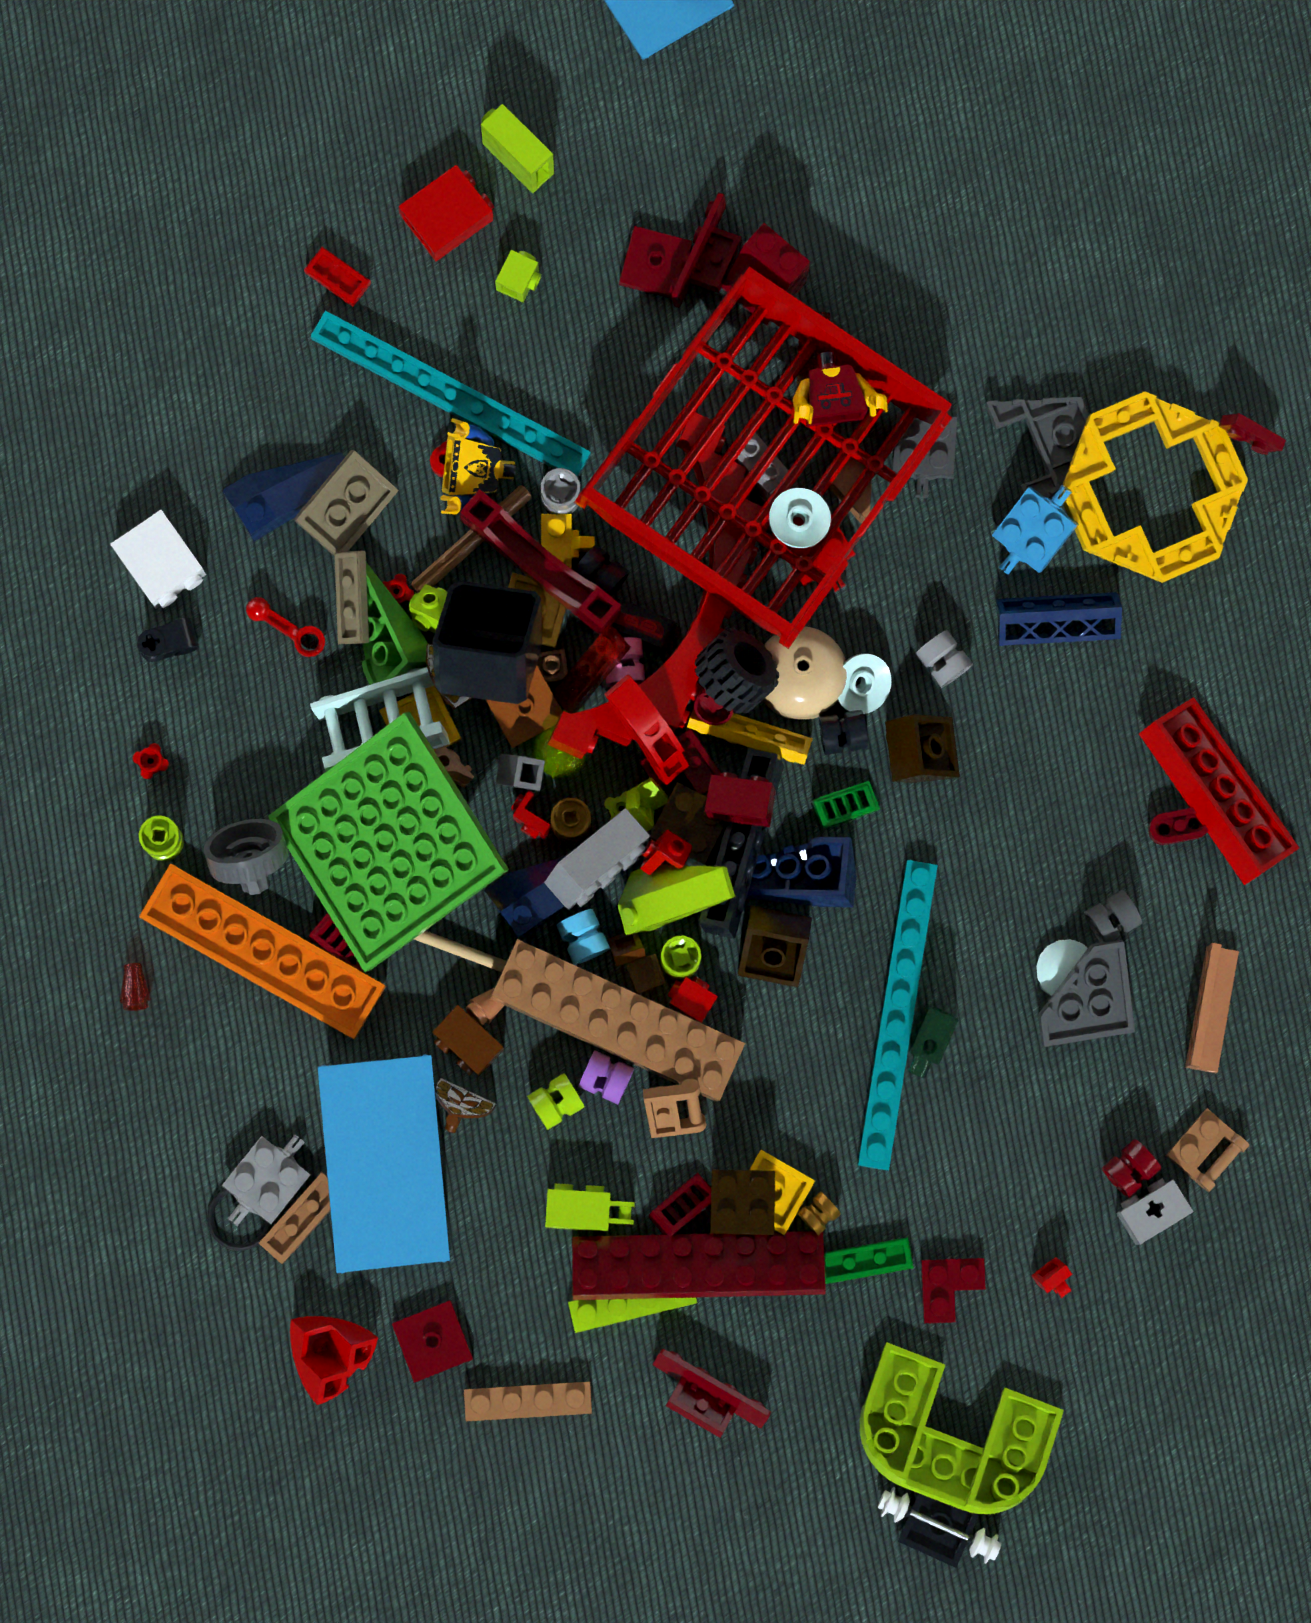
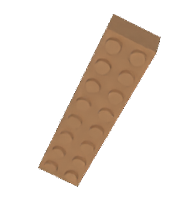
(616, 1020)

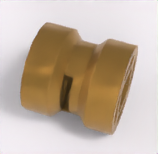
(814, 1218)

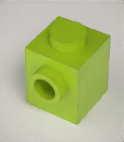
(518, 275)

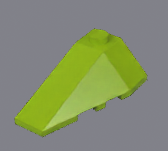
(671, 895)

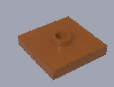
(529, 717)

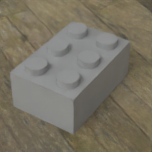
(598, 860)

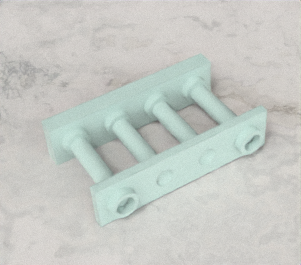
(413, 681)

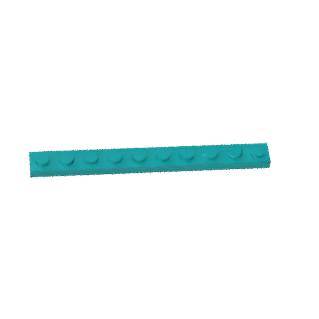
(449, 394)
(897, 1015)

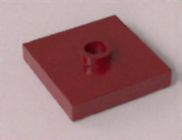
(653, 261)
(432, 1341)

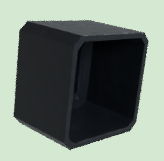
(488, 642)

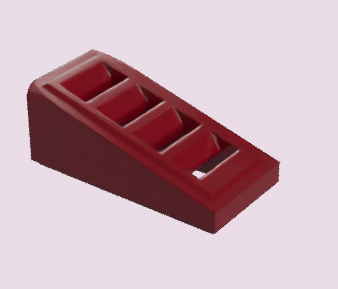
(326, 944)
(663, 1223)

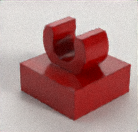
(1053, 1277)

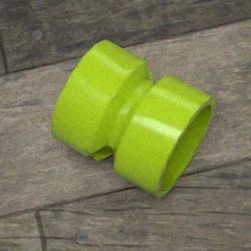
(161, 838)
(680, 957)
(545, 1106)

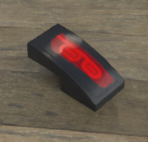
(644, 624)

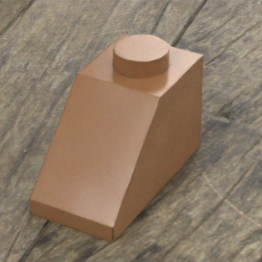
(845, 481)

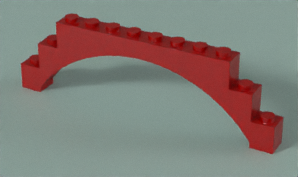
(676, 679)

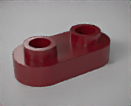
(1177, 825)

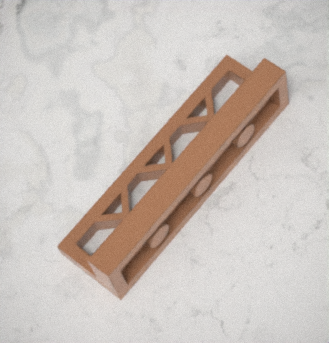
(1212, 1008)

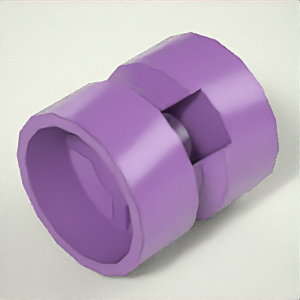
(595, 1076)

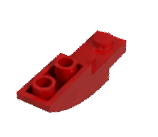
(648, 728)

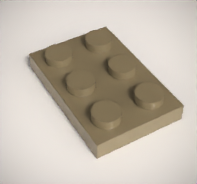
(346, 504)

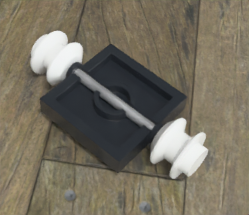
(938, 1528)

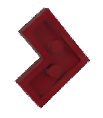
(699, 768)
(940, 1281)

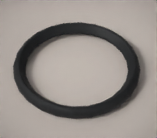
(236, 1247)

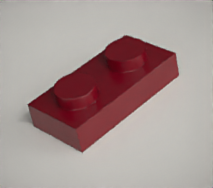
(1245, 429)

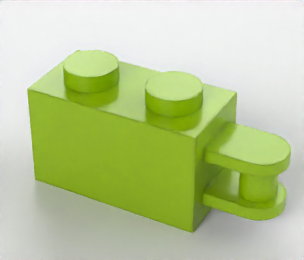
(584, 1209)

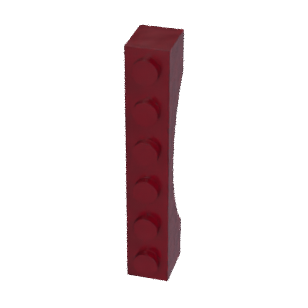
(522, 550)

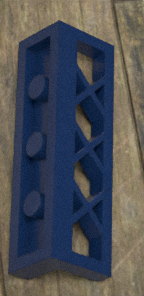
(1059, 608)

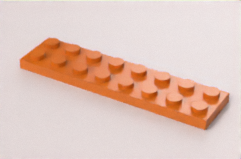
(262, 951)

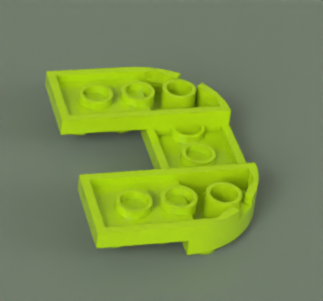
(945, 1466)

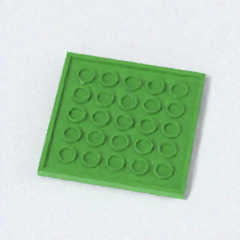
(388, 842)

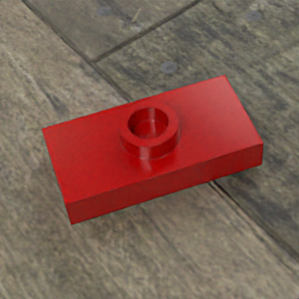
(337, 276)

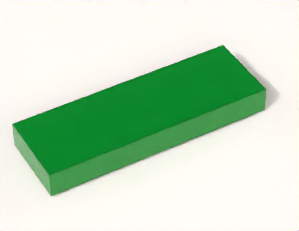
(867, 1260)

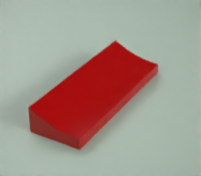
(1218, 790)

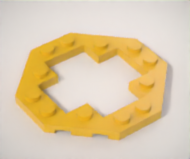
(1132, 547)

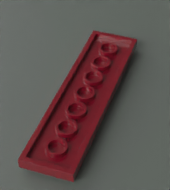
(697, 1266)

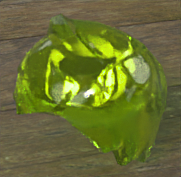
(557, 762)

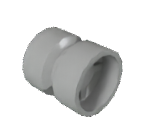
(559, 491)
(940, 648)

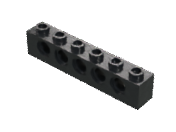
(741, 851)

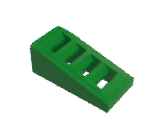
(821, 812)

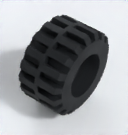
(736, 670)

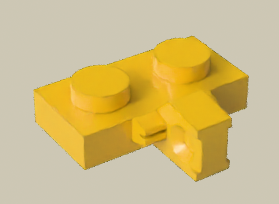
(561, 539)

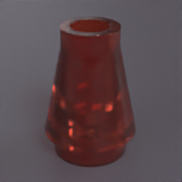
(134, 988)

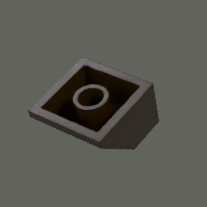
(922, 748)
(775, 946)

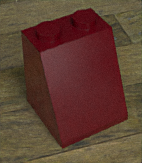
(773, 259)

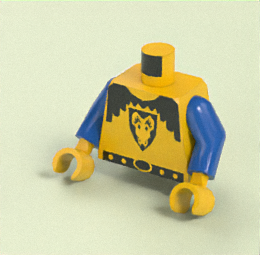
(471, 465)

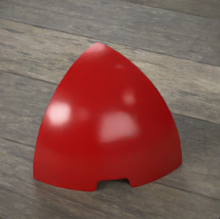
(329, 1353)

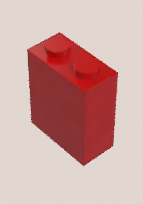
(447, 212)

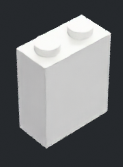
(159, 560)

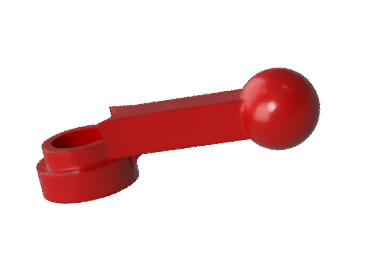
(259, 610)

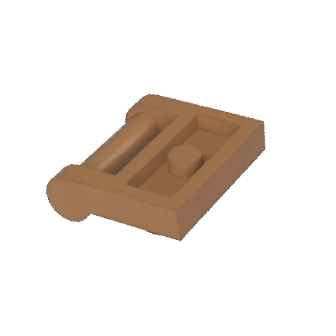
(664, 1112)
(1198, 1144)

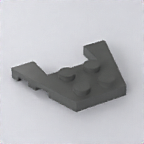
(1055, 428)

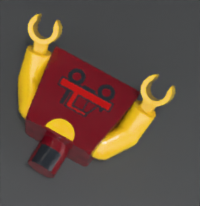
(835, 394)

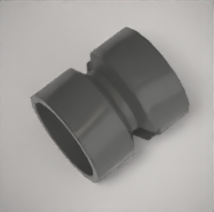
(1122, 912)

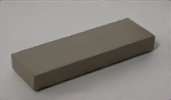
(351, 597)

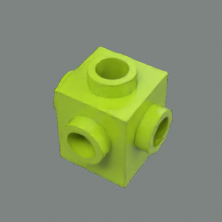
(427, 607)

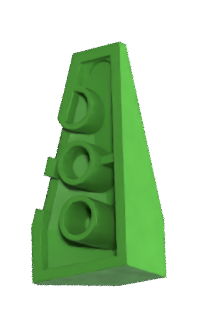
(393, 638)

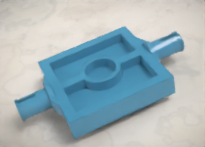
(1035, 529)

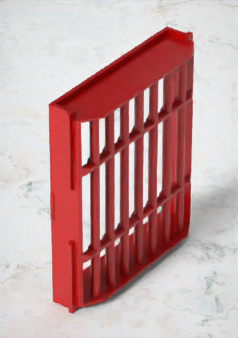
(819, 336)

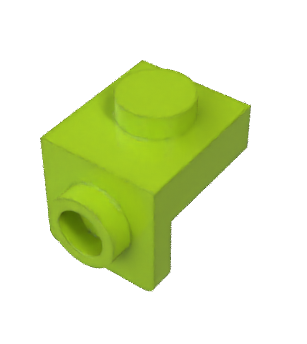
(643, 800)

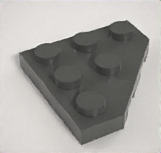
(1091, 999)

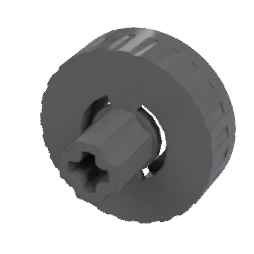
(246, 853)

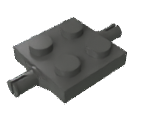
(938, 461)

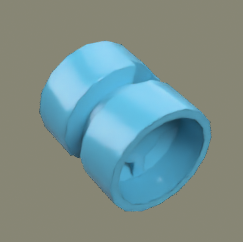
(583, 936)

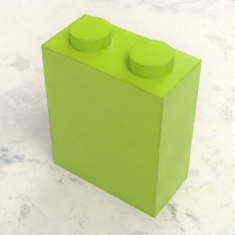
(517, 148)

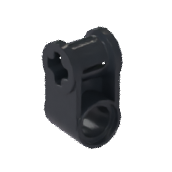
(171, 639)

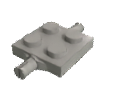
(266, 1180)

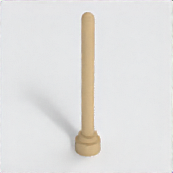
(461, 950)

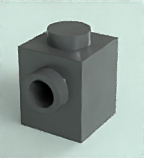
(520, 772)

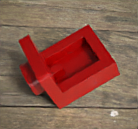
(531, 824)
(668, 848)

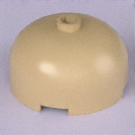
(810, 691)

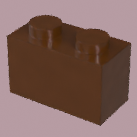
(467, 1041)

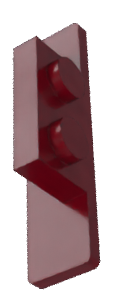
(710, 256)
(705, 1398)

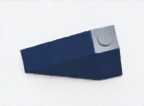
(278, 494)
(808, 874)
(525, 898)

